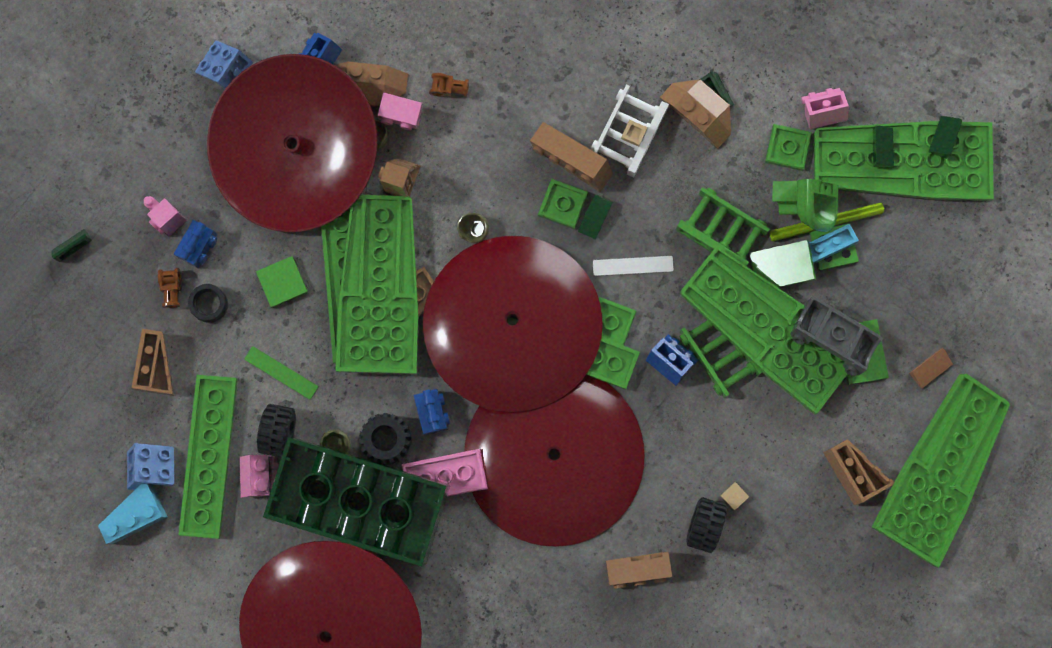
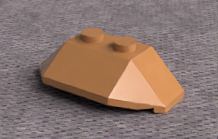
(376, 80)
(700, 109)

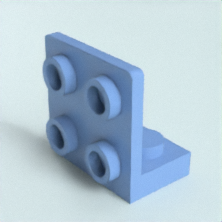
(223, 64)
(150, 465)

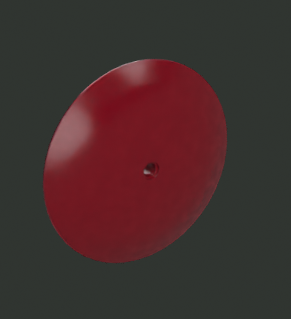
(253, 136)
(519, 363)
(564, 497)
(328, 590)

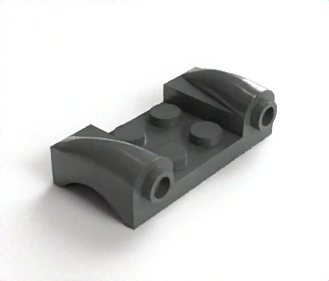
(836, 335)

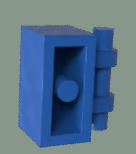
(322, 48)
(196, 244)
(671, 359)
(431, 412)

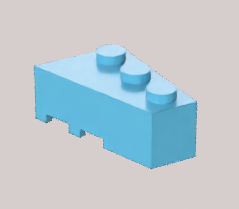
(134, 514)

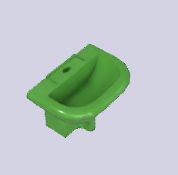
(809, 199)

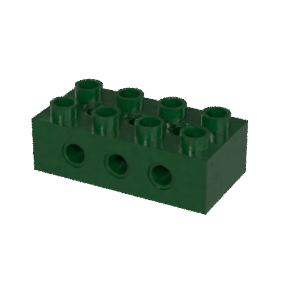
(335, 517)

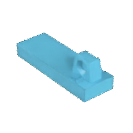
(833, 243)

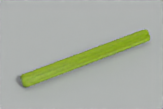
(843, 217)

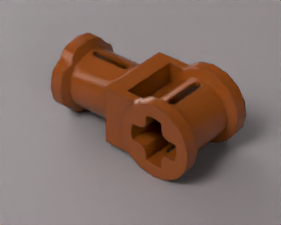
(448, 85)
(170, 284)

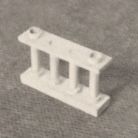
(657, 112)

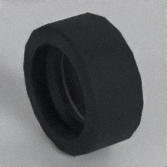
(192, 303)

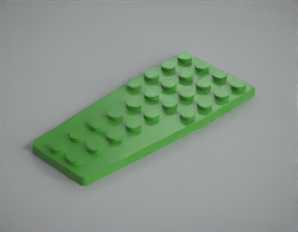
(846, 159)
(378, 289)
(759, 324)
(943, 471)

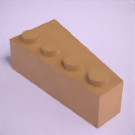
(572, 156)

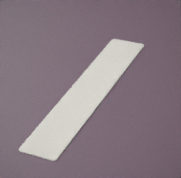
(633, 265)

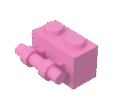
(825, 108)
(400, 111)
(163, 215)
(255, 475)

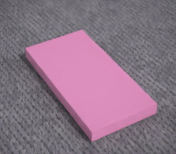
(460, 470)

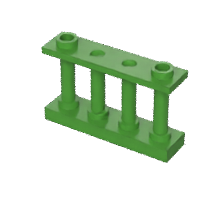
(705, 237)
(719, 387)

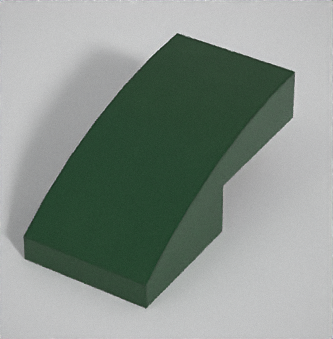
(595, 216)

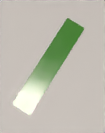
(281, 372)

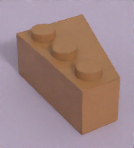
(398, 177)
(152, 365)
(856, 472)

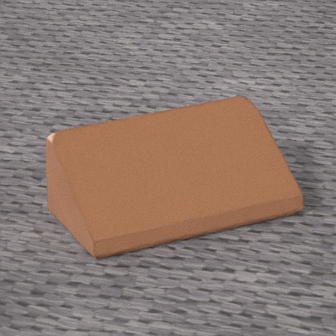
(931, 368)

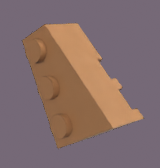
(638, 569)

